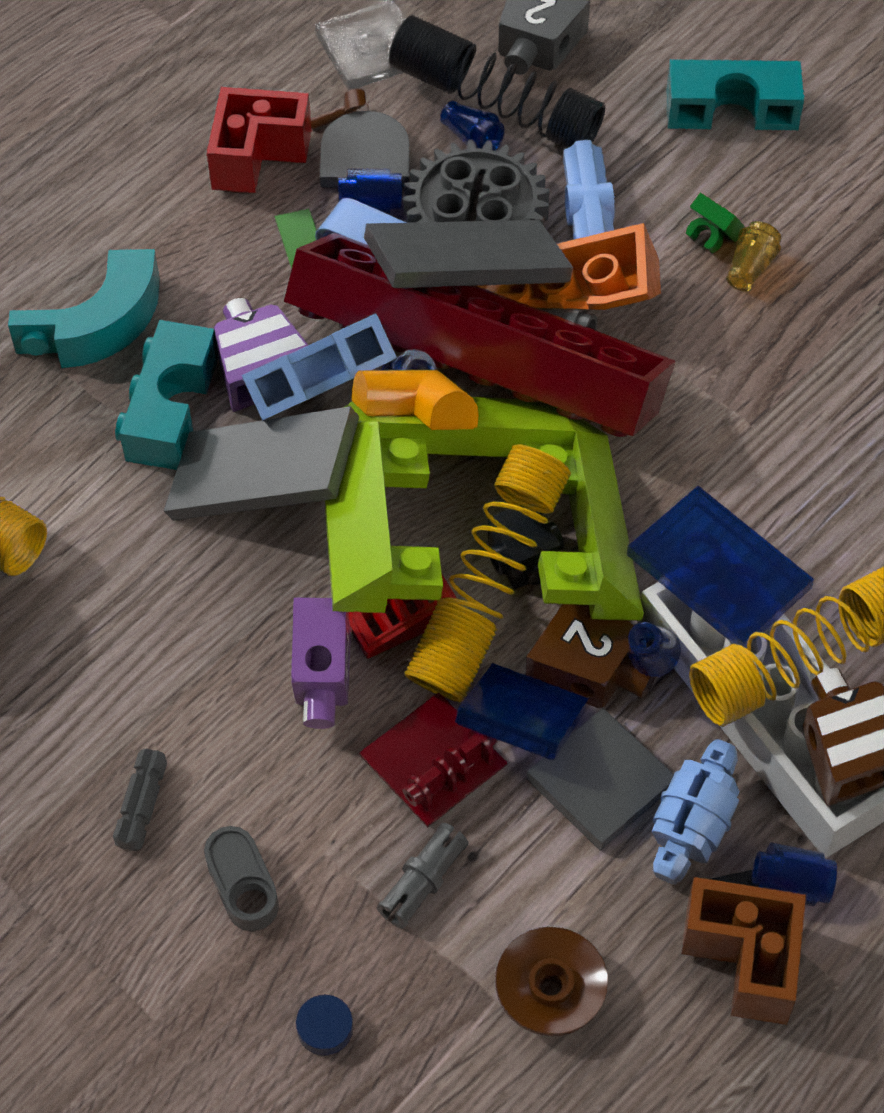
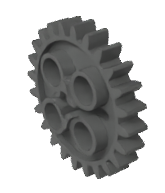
(447, 187)

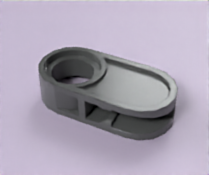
(237, 868)

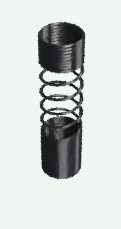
(445, 59)

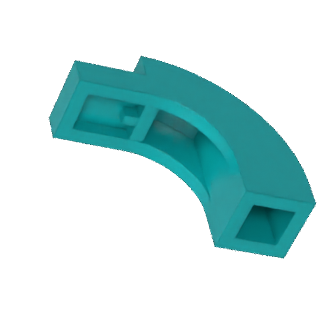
(101, 323)

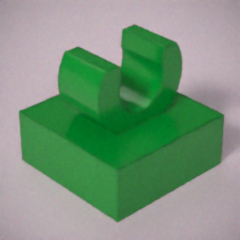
(713, 218)

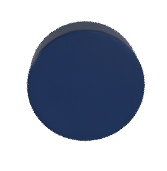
(324, 1025)

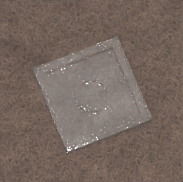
(361, 43)

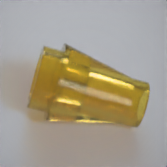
(754, 252)

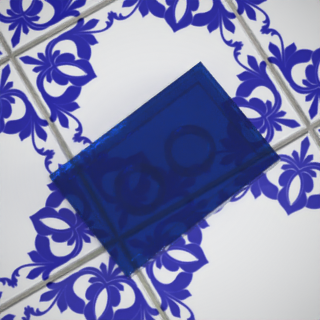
(720, 567)

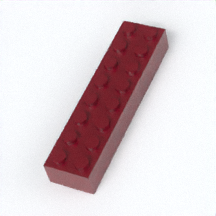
(486, 336)

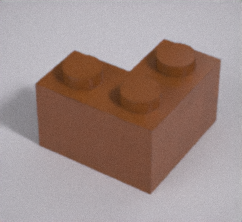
(757, 932)

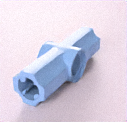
(587, 193)

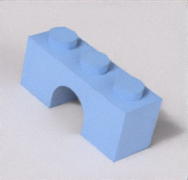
(319, 366)

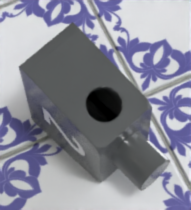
(541, 31)

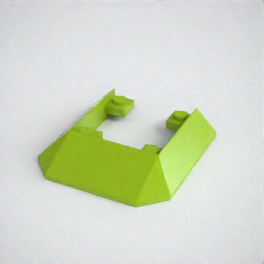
(394, 454)

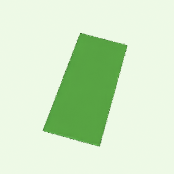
(296, 230)

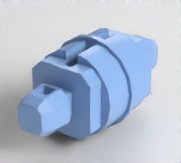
(695, 811)

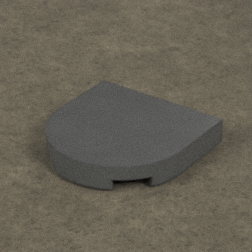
(363, 141)

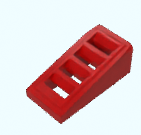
(408, 627)

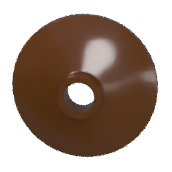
(557, 957)

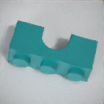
(765, 88)
(174, 362)

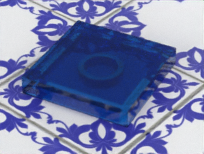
(521, 711)

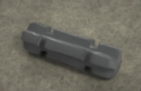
(140, 799)

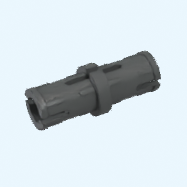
(422, 875)

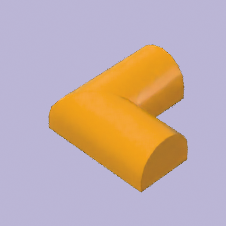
(418, 393)

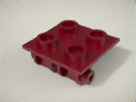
(433, 759)

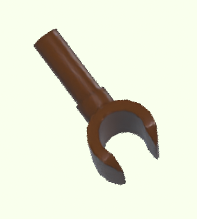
(353, 101)

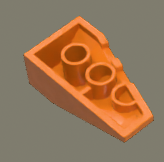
(606, 273)

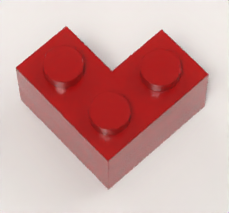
(255, 128)

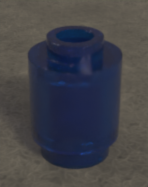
(372, 187)
(796, 871)

